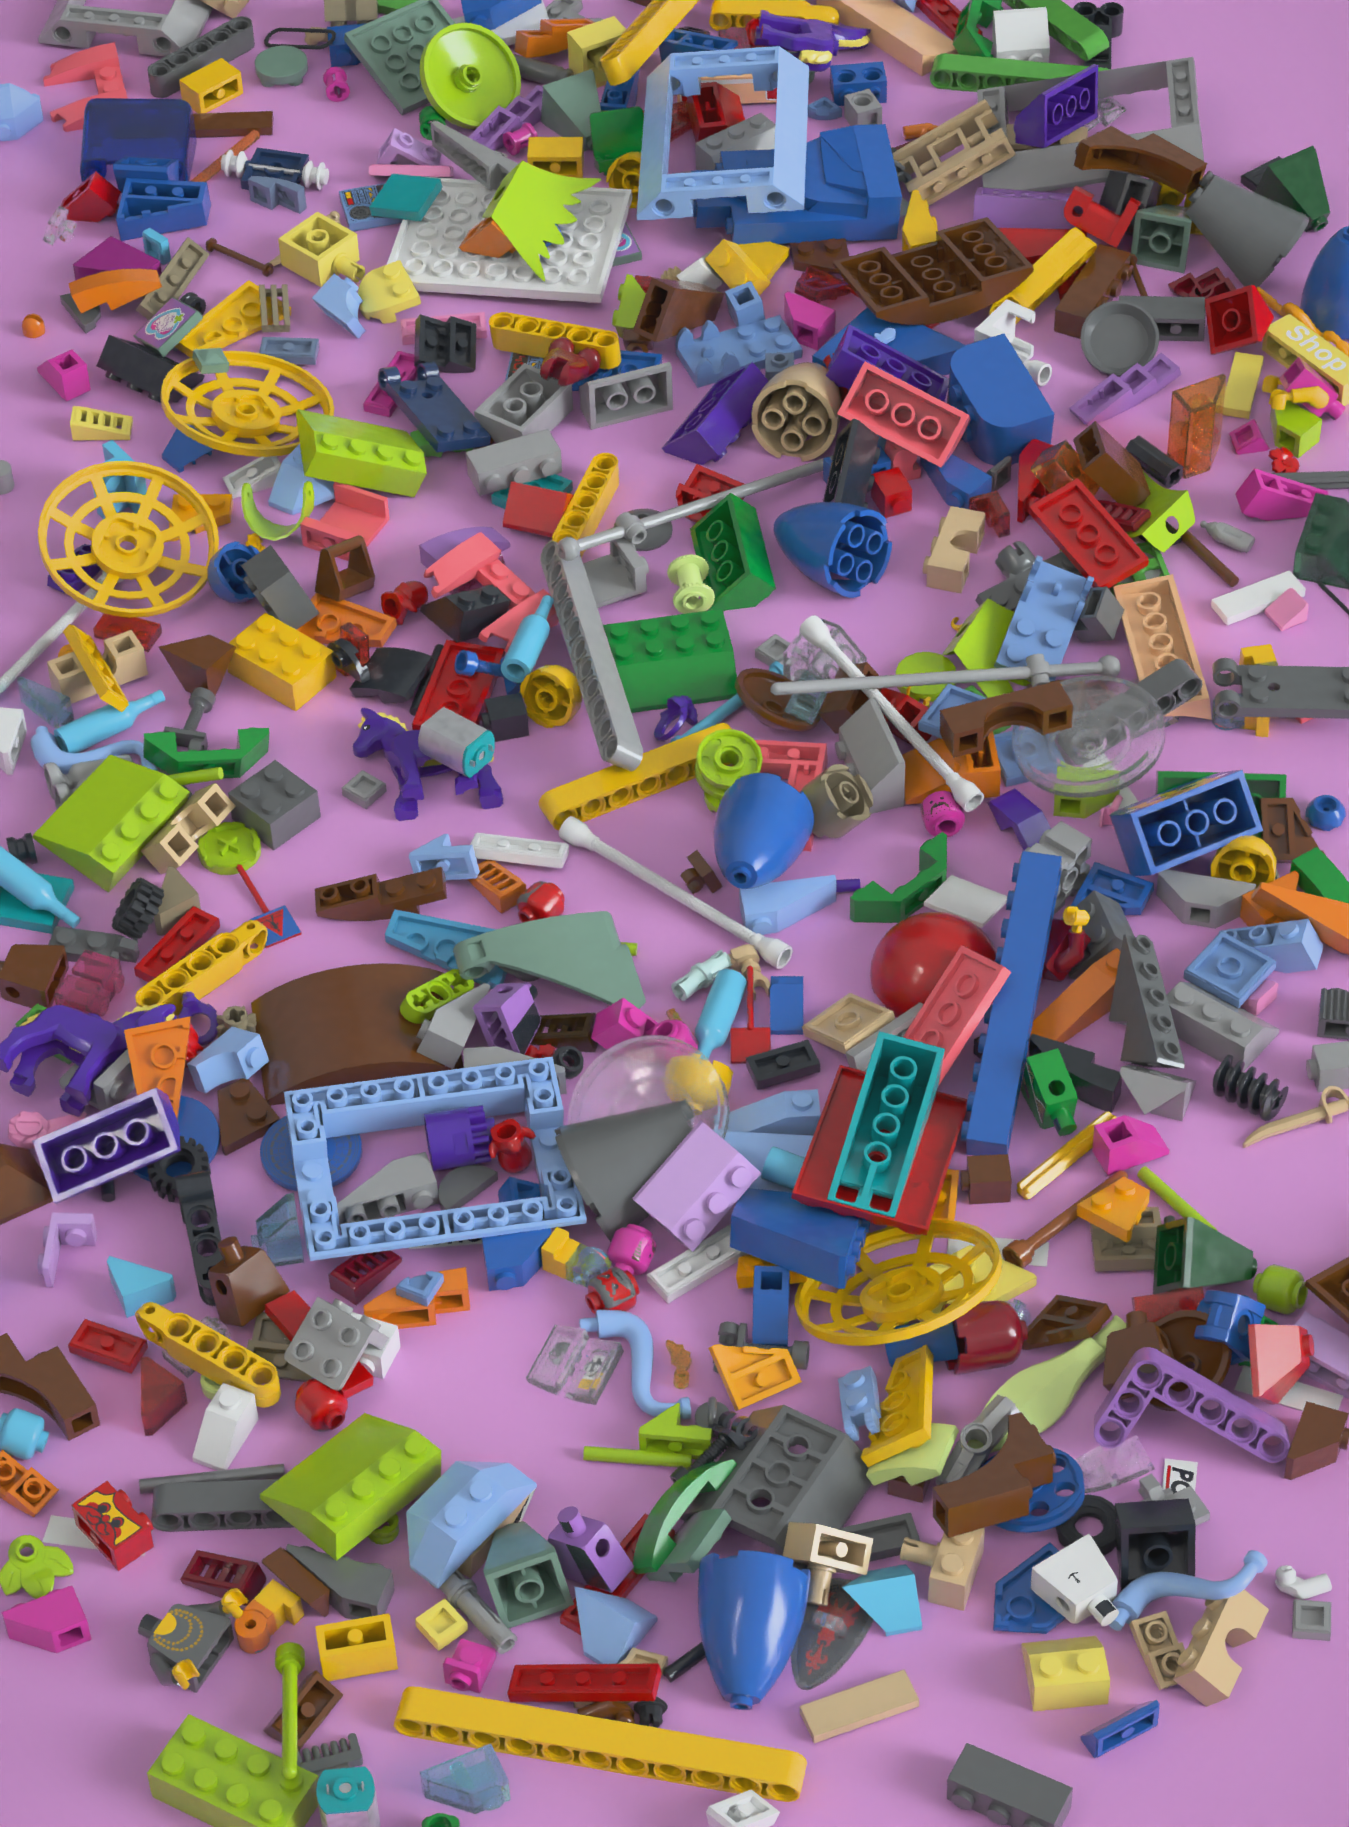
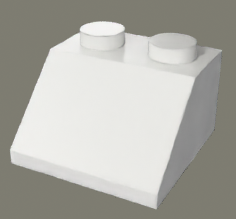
(1021, 34)

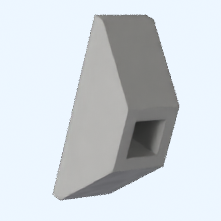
(1201, 898)

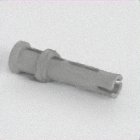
(463, 1595)

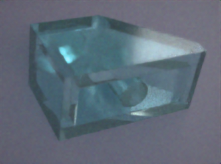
(279, 1233)
(468, 1781)

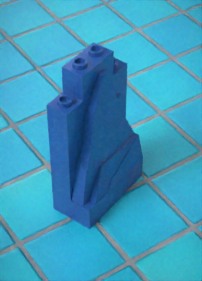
(848, 192)

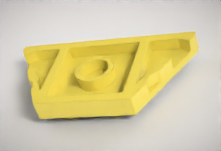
(1011, 1282)

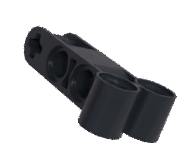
(1110, 20)
(198, 1208)

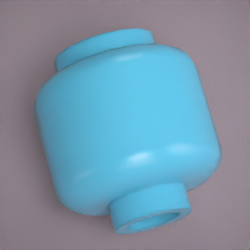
(22, 1433)

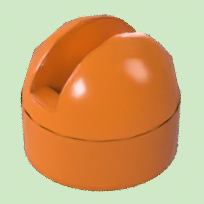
(33, 326)

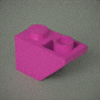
(809, 321)
(66, 375)
(620, 1023)
(1126, 1143)
(49, 1622)

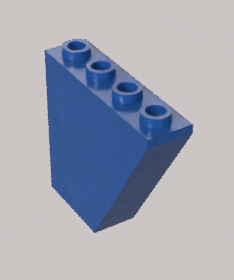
(913, 340)
(798, 1235)

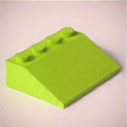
(360, 454)
(111, 819)
(355, 1482)

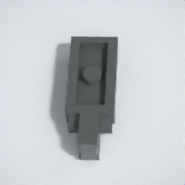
(103, 943)

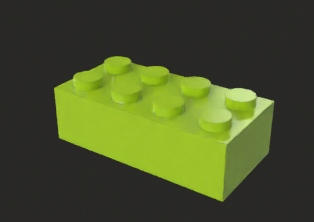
(229, 1780)

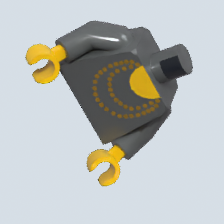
(191, 1639)

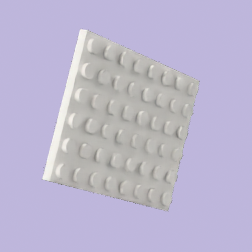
(572, 273)

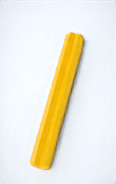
(1060, 1160)

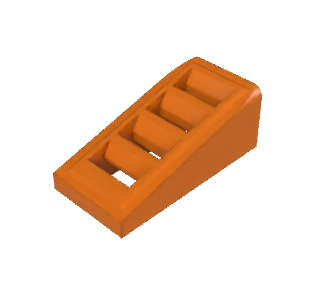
(503, 899)

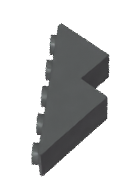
(1144, 1008)

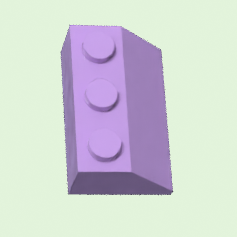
(696, 1186)

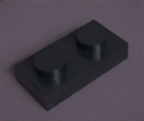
(782, 1064)

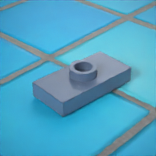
(291, 349)

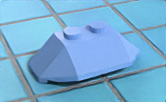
(18, 112)
(289, 483)
(461, 1515)

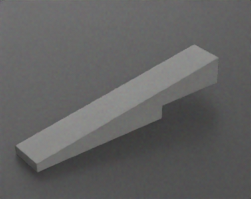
(474, 158)

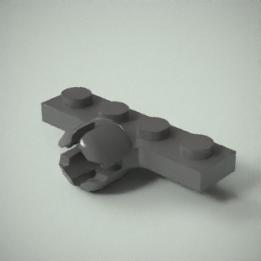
(1015, 566)

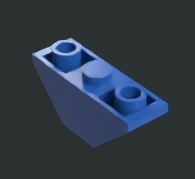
(621, 95)

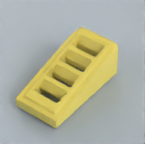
(94, 423)

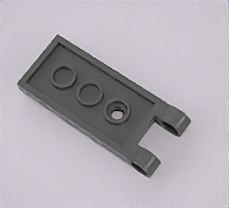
(1299, 693)

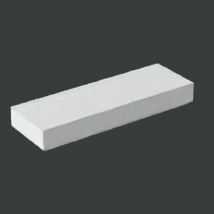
(1255, 597)
(520, 850)
(694, 1267)

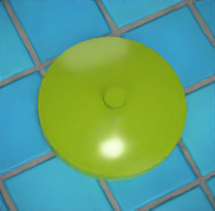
(468, 74)

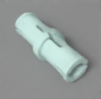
(701, 975)

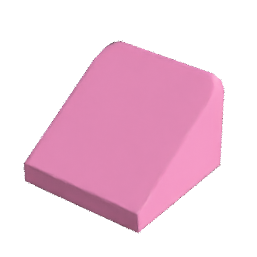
(1287, 610)
(1261, 997)

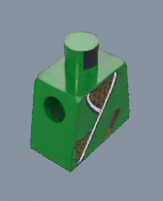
(1050, 1092)

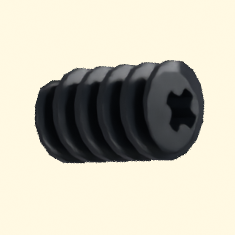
(1248, 1090)

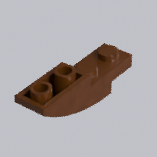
(375, 900)

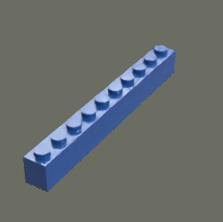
(1014, 1007)

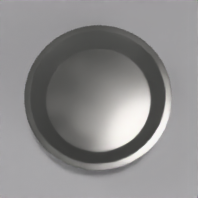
(1119, 337)

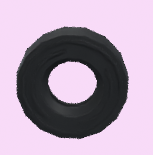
(1094, 1507)

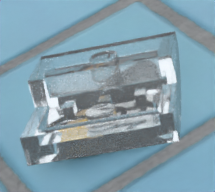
(575, 1364)

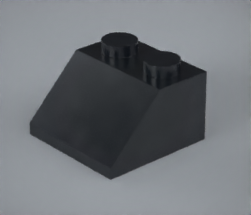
(467, 612)
(1154, 1538)

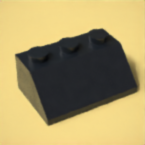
(141, 368)
(852, 465)

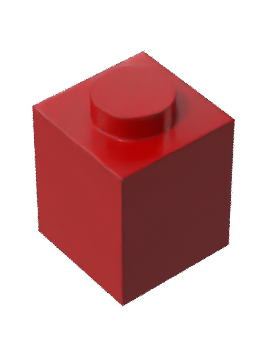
(891, 492)

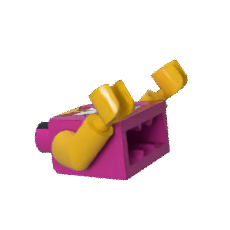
(1303, 387)

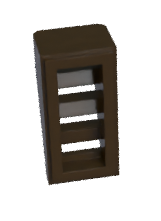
(574, 1032)

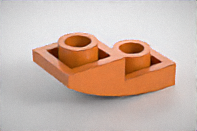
(22, 1487)

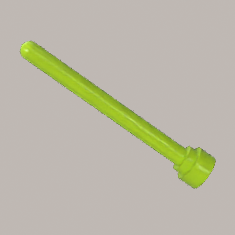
(289, 1662)

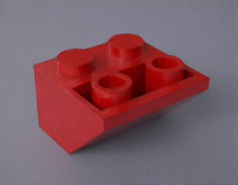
(713, 110)

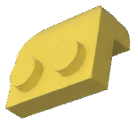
(387, 292)

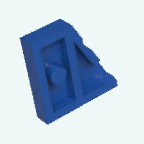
(1126, 889)

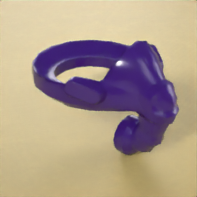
(678, 707)
(193, 1006)

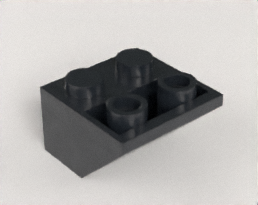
(1123, 186)

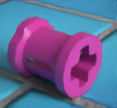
(340, 82)
(518, 139)

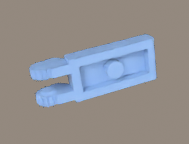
(860, 1402)

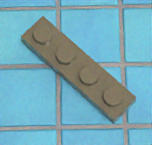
(174, 277)

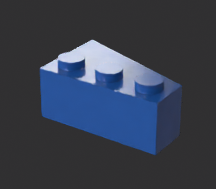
(161, 206)

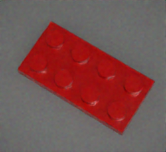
(1088, 535)
(458, 692)

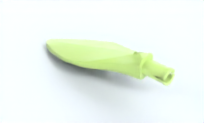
(1049, 1387)

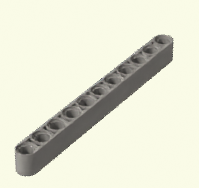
(592, 659)

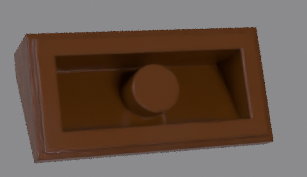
(299, 1580)
(314, 1702)

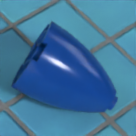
(1327, 286)
(835, 540)
(760, 829)
(749, 1620)

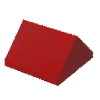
(1236, 319)
(534, 509)

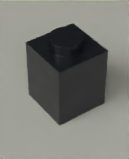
(506, 717)

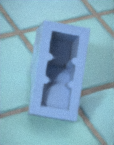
(341, 303)
(230, 1057)

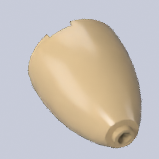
(795, 405)

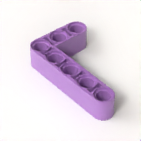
(1187, 1402)

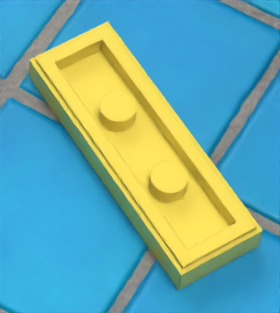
(1242, 384)

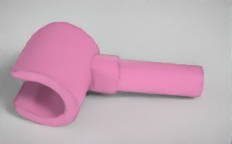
(1106, 811)

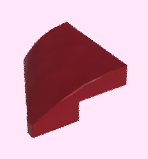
(1205, 285)

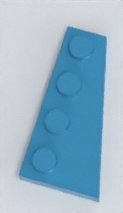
(435, 939)

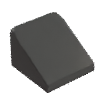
(1000, 473)

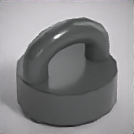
(709, 1413)

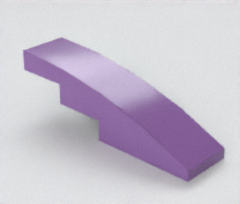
(509, 119)
(1124, 392)

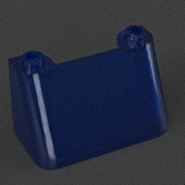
(137, 129)

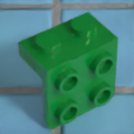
(615, 134)

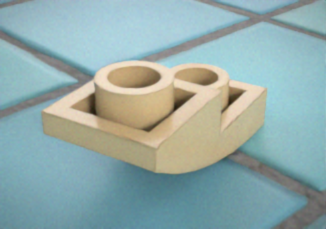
(1158, 1647)

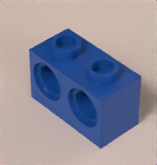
(858, 77)

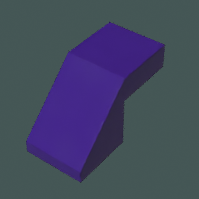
(1018, 812)

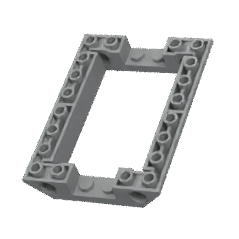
(156, 33)
(1054, 166)

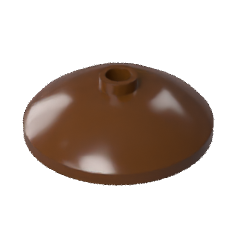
(754, 692)
(1206, 1357)

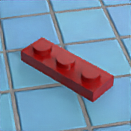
(180, 941)

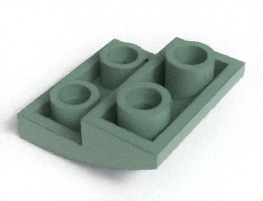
(693, 1542)

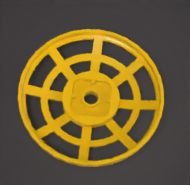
(243, 411)
(131, 528)
(905, 1291)

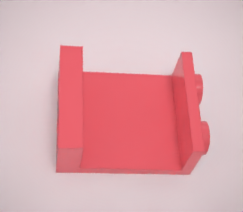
(351, 515)

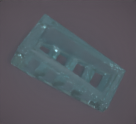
(46, 703)
(806, 705)

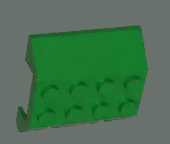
(674, 658)

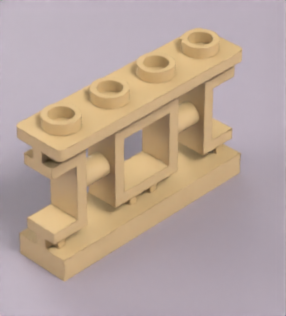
(947, 176)

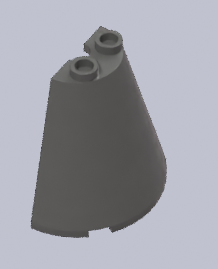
(1244, 227)
(618, 1155)

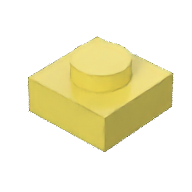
(441, 1624)

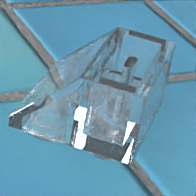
(803, 655)

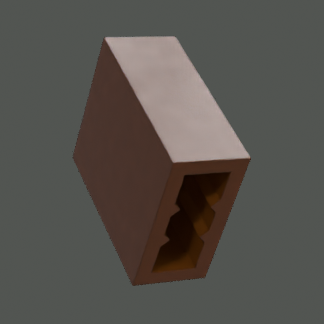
(1111, 466)

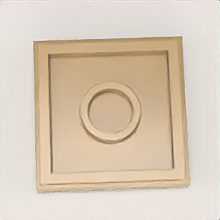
(847, 1023)

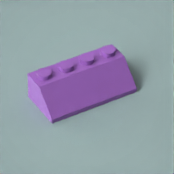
(1022, 208)

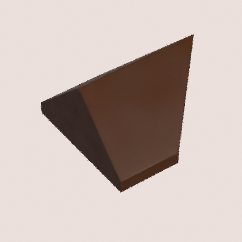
(199, 661)

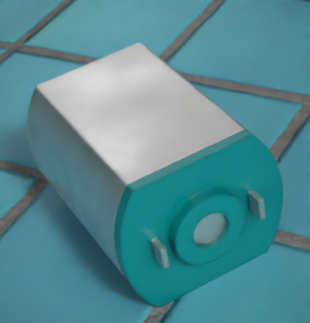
(456, 742)
(347, 1798)

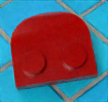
(702, 484)

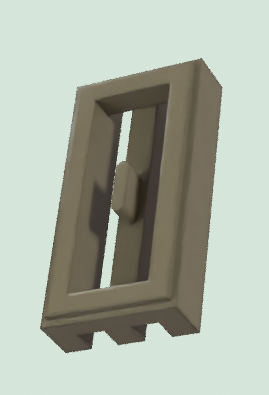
(274, 292)

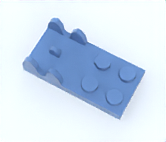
(721, 353)
(1044, 615)

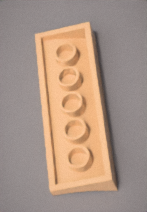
(895, 31)
(1160, 634)

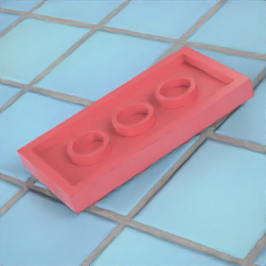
(957, 1004)

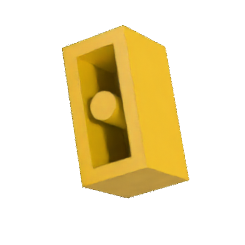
(211, 86)
(557, 155)
(736, 267)
(356, 1647)

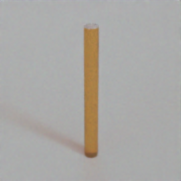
(215, 167)

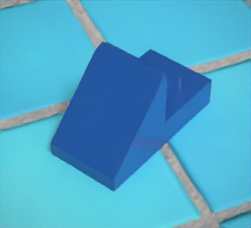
(786, 1005)

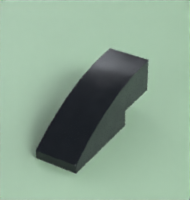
(1092, 1082)

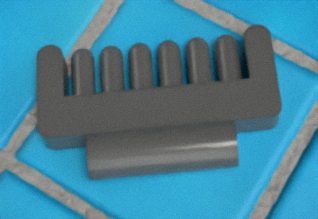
(338, 1760)

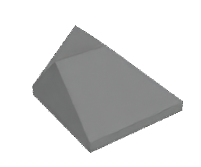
(1158, 1091)

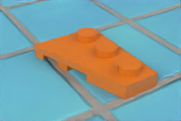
(159, 1057)

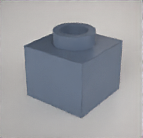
(777, 362)

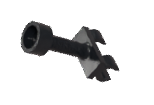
(726, 1438)

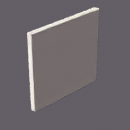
(966, 900)

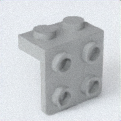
(617, 574)
(110, 1086)
(332, 1342)

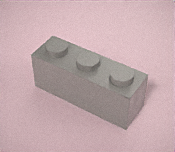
(515, 461)

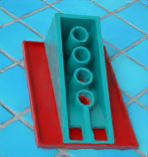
(884, 1138)

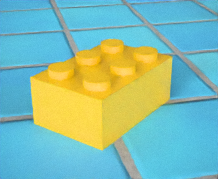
(281, 662)

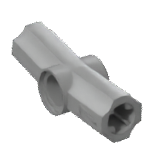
(986, 1428)

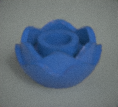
(1325, 812)

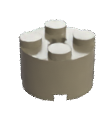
(838, 801)

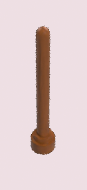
(1021, 1251)

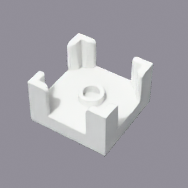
(1003, 322)

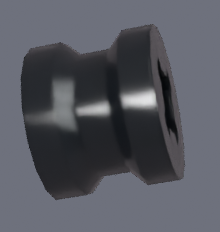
(23, 848)

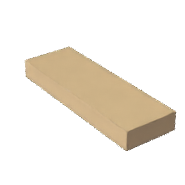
(859, 1706)

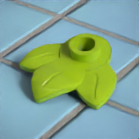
(36, 1571)

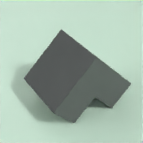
(1099, 616)

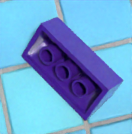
(1059, 110)
(860, 347)
(718, 417)
(108, 1144)

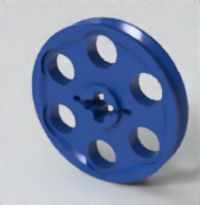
(1044, 1497)

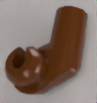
(609, 1710)

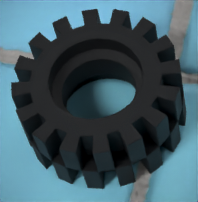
(137, 908)
(189, 1153)

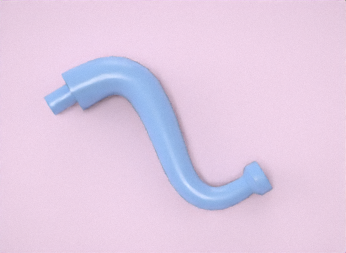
(632, 1328)
(1155, 1585)

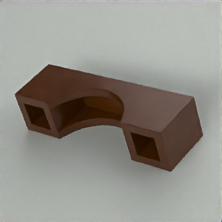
(1040, 707)

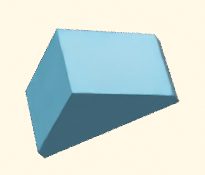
(139, 1285)

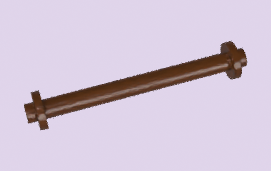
(211, 245)
(1137, 278)

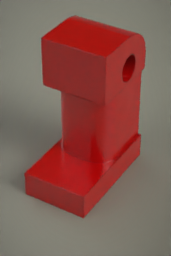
(1098, 219)

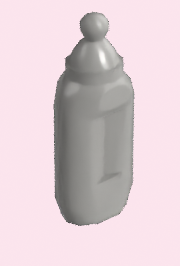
(1229, 535)

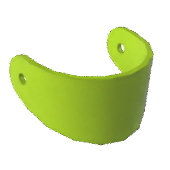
(266, 528)

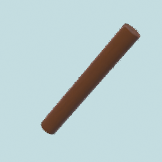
(1210, 559)

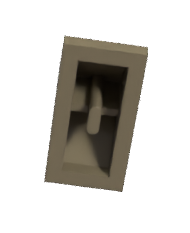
(177, 901)

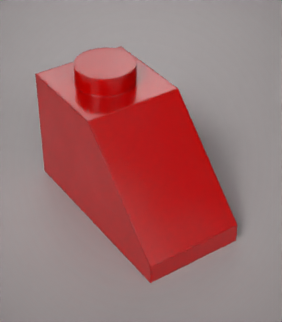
(92, 200)

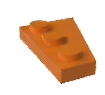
(333, 614)

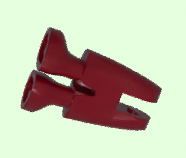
(566, 365)

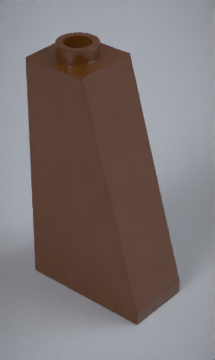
(673, 305)

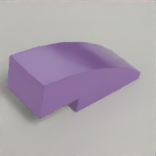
(437, 547)

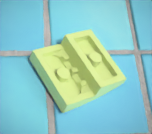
(920, 1462)

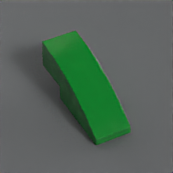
(1320, 876)

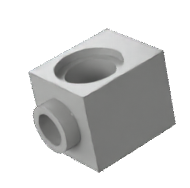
(862, 108)

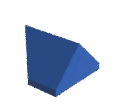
(183, 450)

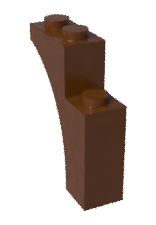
(1146, 157)
(50, 1385)
(999, 1488)

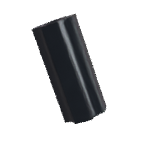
(1155, 461)

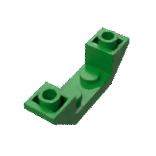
(966, 37)
(161, 750)
(877, 905)

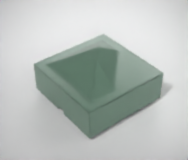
(210, 360)

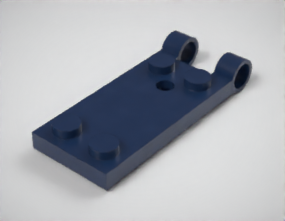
(434, 409)

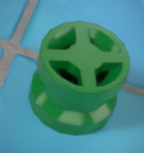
(429, 114)

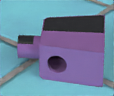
(509, 1016)
(589, 1551)

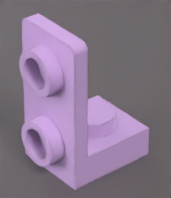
(405, 145)
(64, 1229)

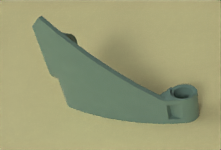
(566, 949)

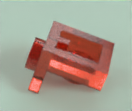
(995, 511)
(359, 640)

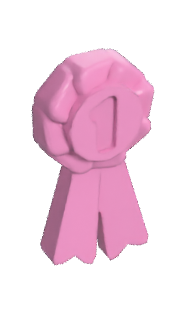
(32, 1125)

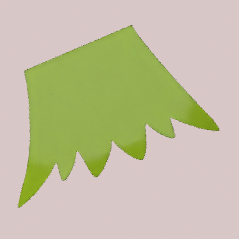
(531, 205)
(1162, 504)
(980, 641)

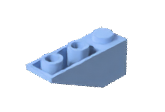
(1290, 943)

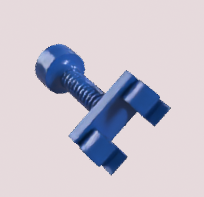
(468, 663)

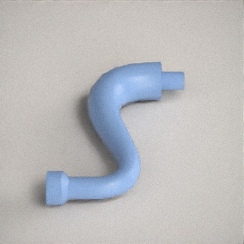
(46, 751)

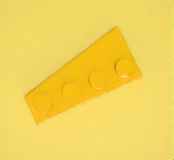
(229, 320)
(906, 1409)

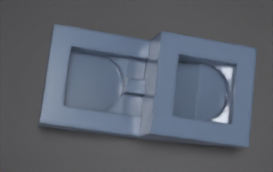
(273, 192)

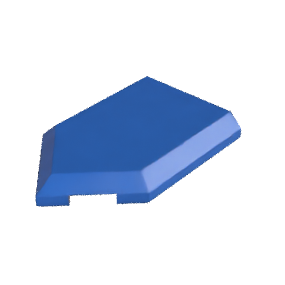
(1018, 1606)

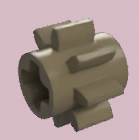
(236, 1017)

